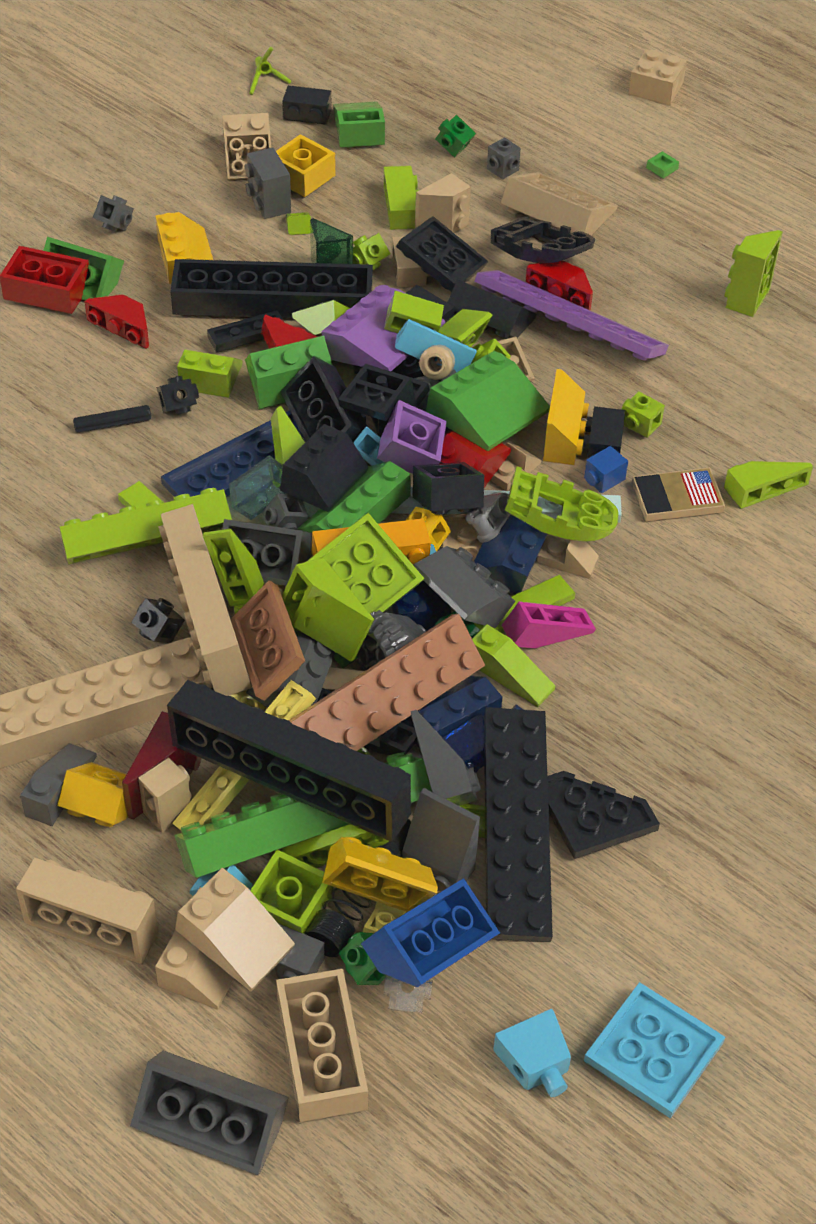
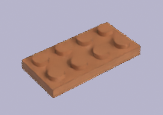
(267, 640)

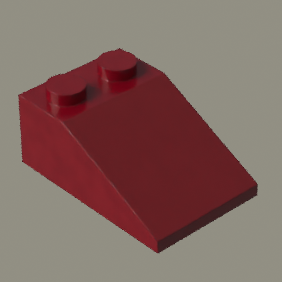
(154, 751)

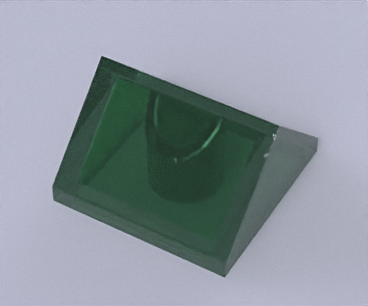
(330, 244)

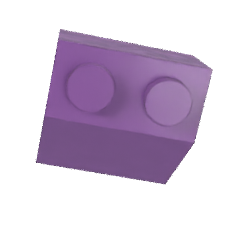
(412, 437)

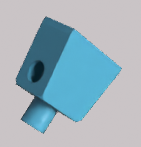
(535, 1052)

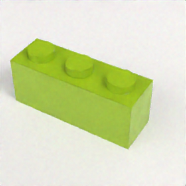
(400, 196)

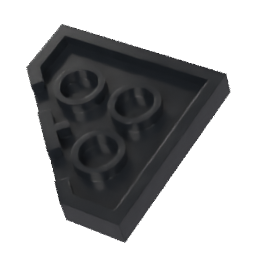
(595, 815)

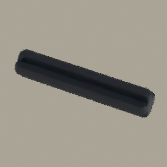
(112, 418)

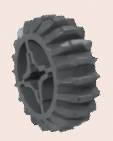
(381, 640)

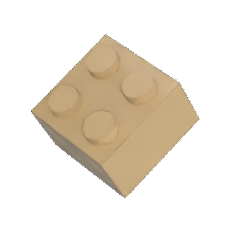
(657, 76)

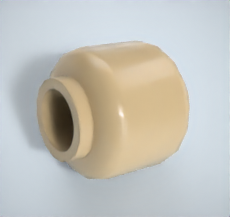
(429, 365)

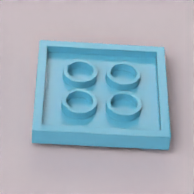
(654, 1049)

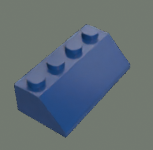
(431, 936)

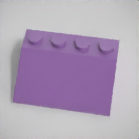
(360, 334)

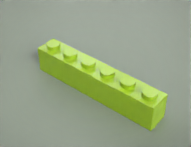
(137, 527)

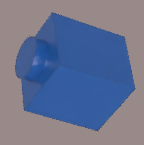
(606, 469)

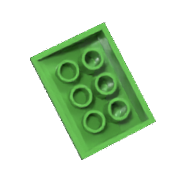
(487, 401)

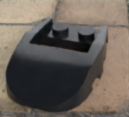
(559, 242)

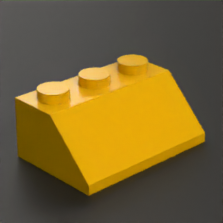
(180, 239)
(565, 421)
(378, 874)

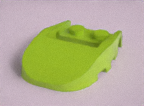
(583, 514)

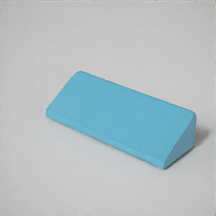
(416, 338)

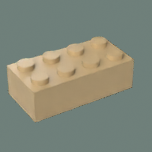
(88, 910)
(322, 1045)

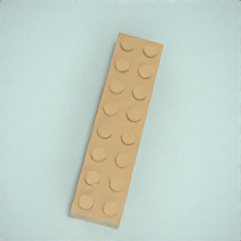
(203, 602)
(94, 701)

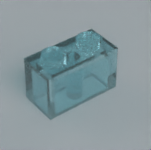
(256, 487)

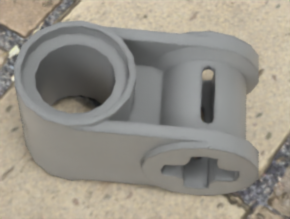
(490, 517)

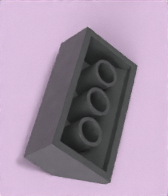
(209, 1111)

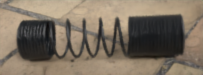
(332, 926)

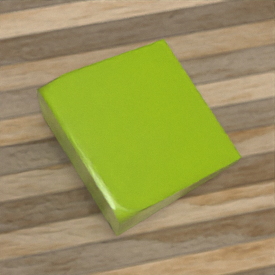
(298, 223)

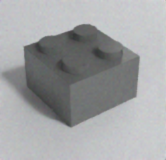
(268, 183)

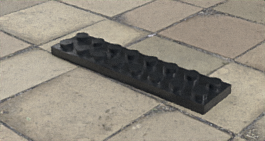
(517, 824)

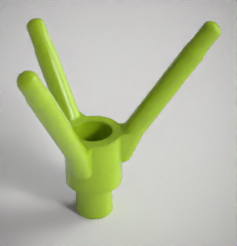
(265, 67)

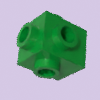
(454, 135)
(359, 963)

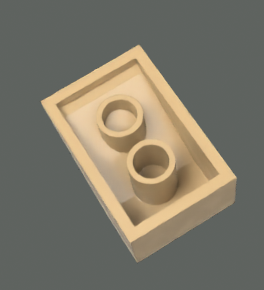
(233, 929)

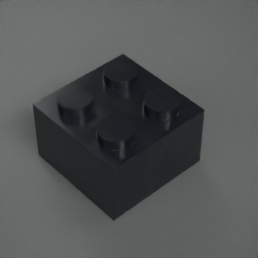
(448, 487)

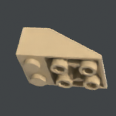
(241, 136)

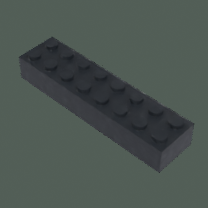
(264, 287)
(290, 760)

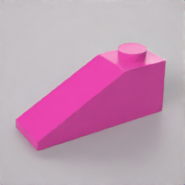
(542, 624)

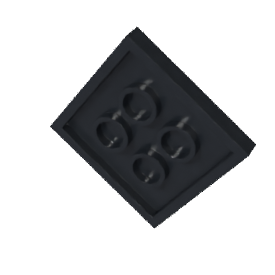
(441, 253)

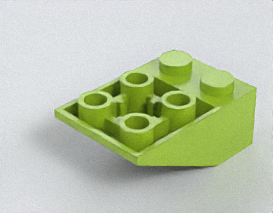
(326, 608)

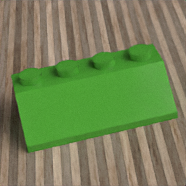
(376, 493)

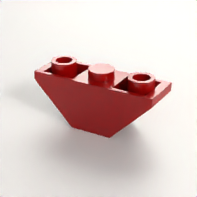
(561, 280)
(119, 316)
(280, 333)

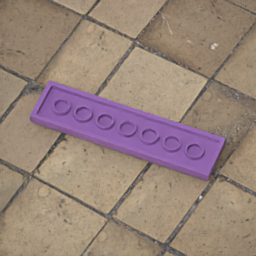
(575, 315)

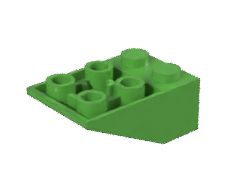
(359, 124)

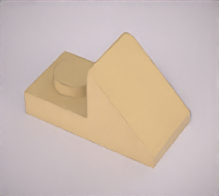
(518, 457)
(572, 557)

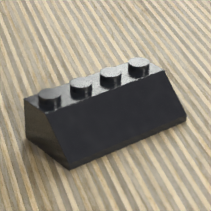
(314, 400)

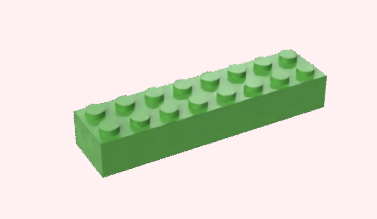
(269, 826)

